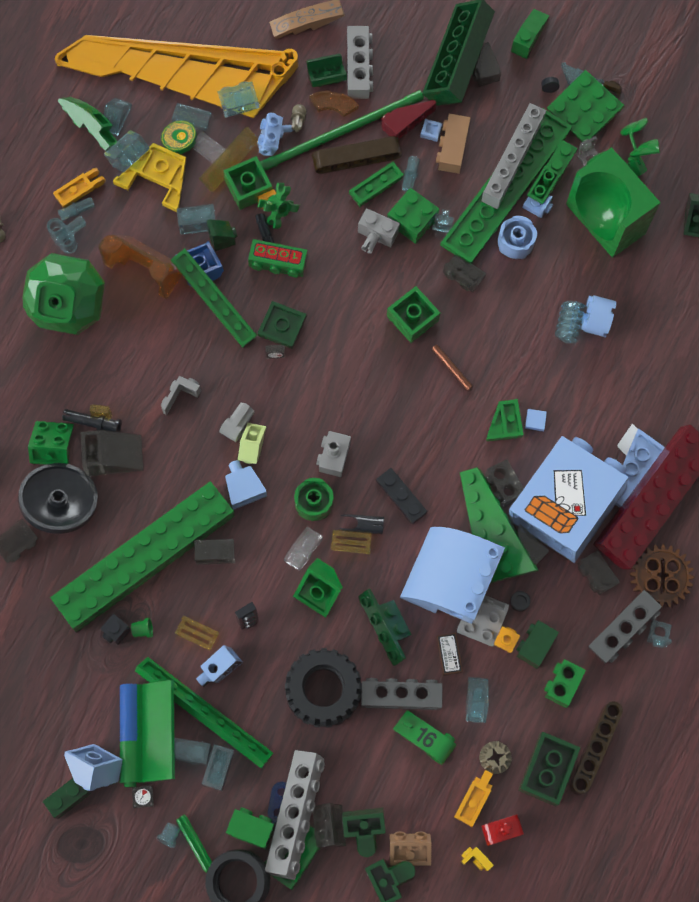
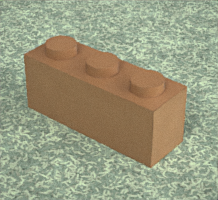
(453, 143)

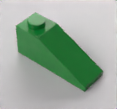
(529, 33)

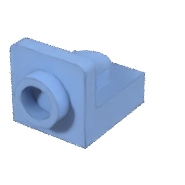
(538, 208)

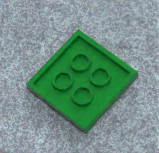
(586, 106)

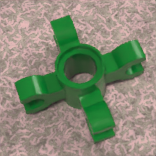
(278, 205)

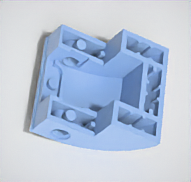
(452, 573)

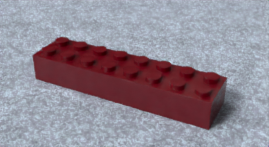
(652, 500)

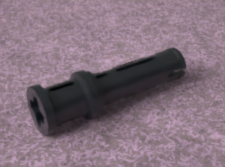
(99, 423)

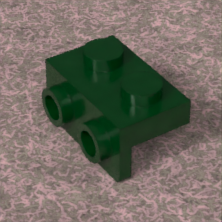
(326, 70)

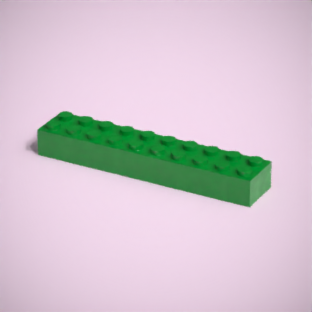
(142, 556)

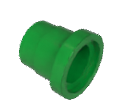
(142, 628)

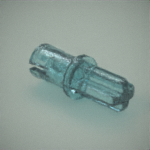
(410, 173)
(76, 208)

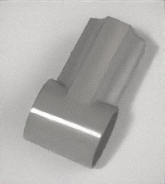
(234, 427)

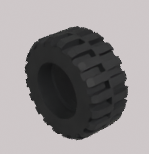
(323, 660)

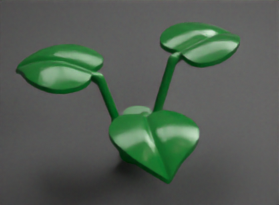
(650, 147)

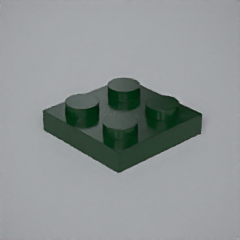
(282, 324)

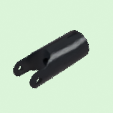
(366, 524)

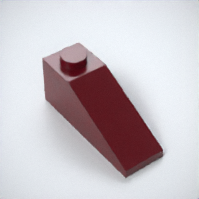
(406, 118)

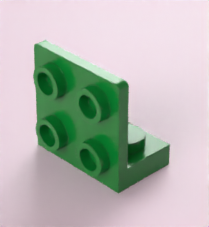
(50, 443)

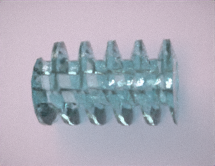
(568, 321)

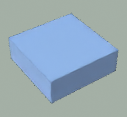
(431, 130)
(535, 420)

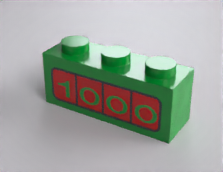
(277, 258)

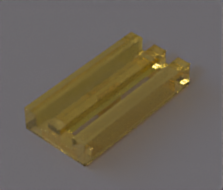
(353, 542)
(182, 626)

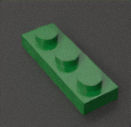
(376, 184)

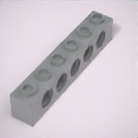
(513, 156)
(286, 821)

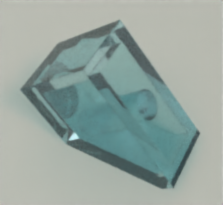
(477, 700)

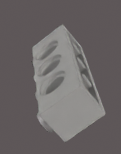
(359, 36)

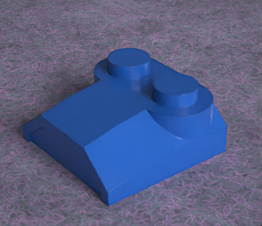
(207, 260)

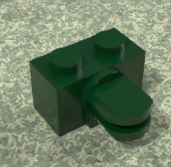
(364, 826)
(387, 880)

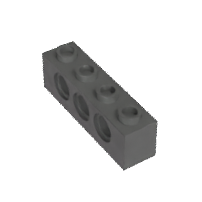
(642, 601)
(391, 701)

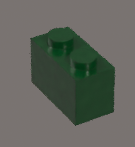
(537, 644)
(65, 798)

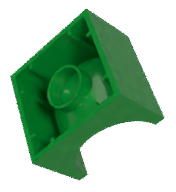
(612, 202)

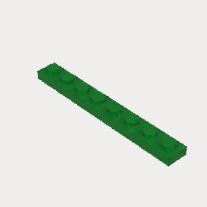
(207, 714)

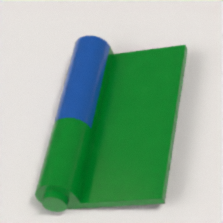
(147, 732)

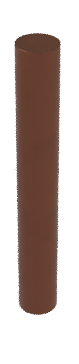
(451, 366)

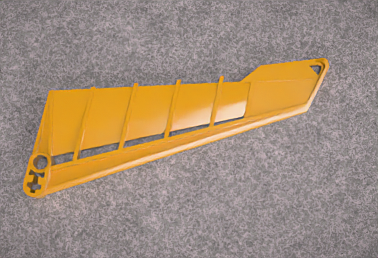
(200, 80)

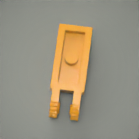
(78, 188)

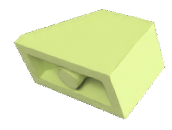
(251, 443)

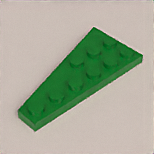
(492, 524)

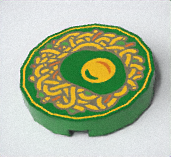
(179, 136)

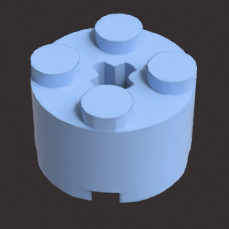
(517, 247)
(598, 315)

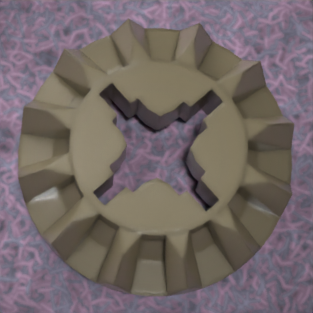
(487, 752)

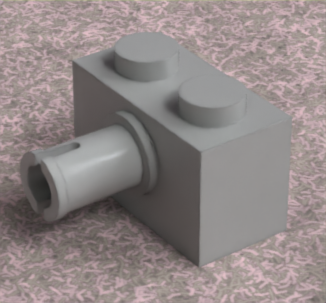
(376, 229)
(334, 453)

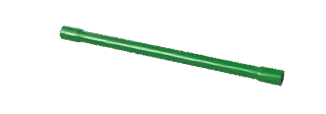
(273, 161)

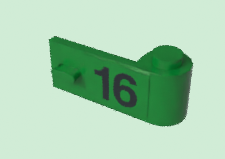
(426, 737)

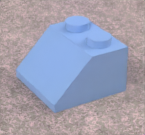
(93, 766)

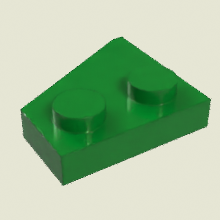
(506, 422)

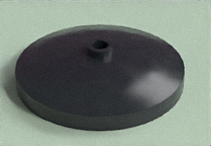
(57, 498)

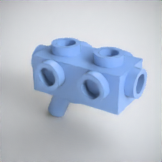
(271, 132)

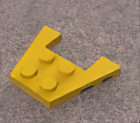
(160, 167)

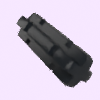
(264, 228)

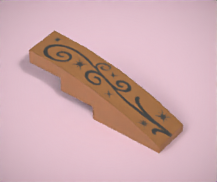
(306, 18)

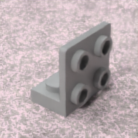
(487, 621)

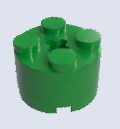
(303, 499)

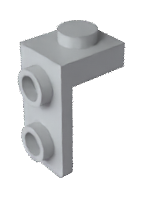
(188, 385)

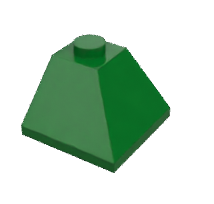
(319, 587)

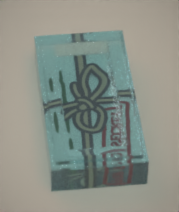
(197, 117)

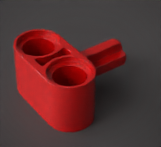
(502, 830)

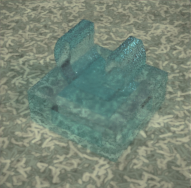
(443, 222)

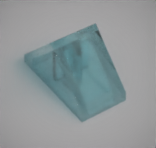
(116, 113)

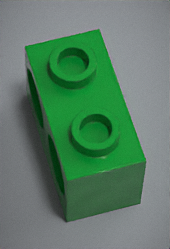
(568, 685)

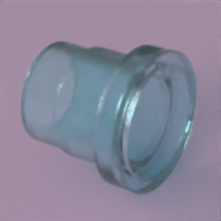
(169, 835)

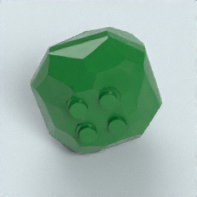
(63, 294)

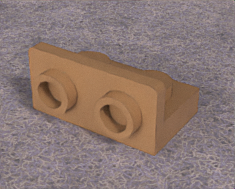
(411, 848)

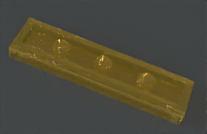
(230, 157)

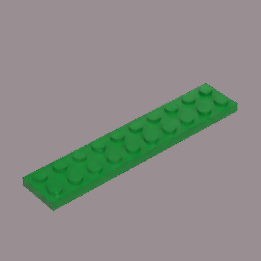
(481, 220)

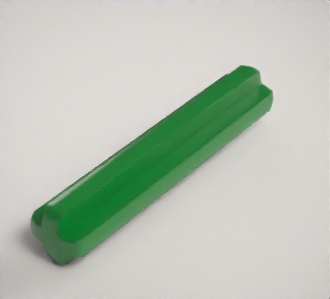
(194, 842)

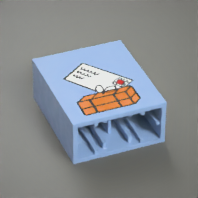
(569, 497)

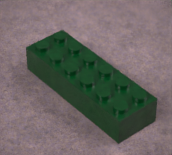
(458, 52)

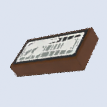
(449, 654)

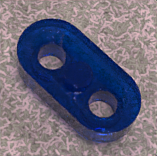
(275, 800)

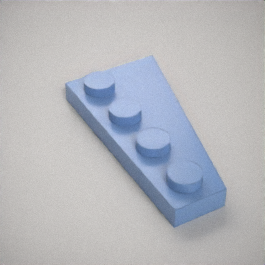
(639, 459)

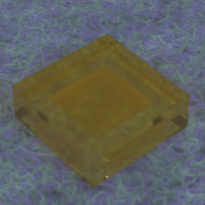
(98, 410)

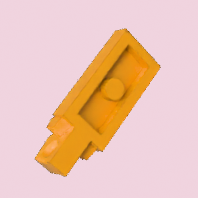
(474, 799)

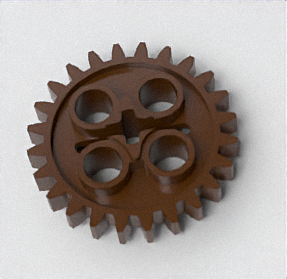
(679, 577)

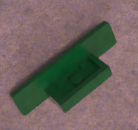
(387, 624)

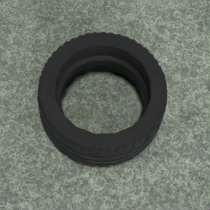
(214, 872)

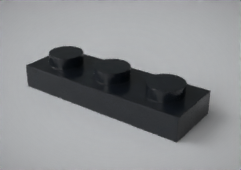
(401, 495)
(247, 616)

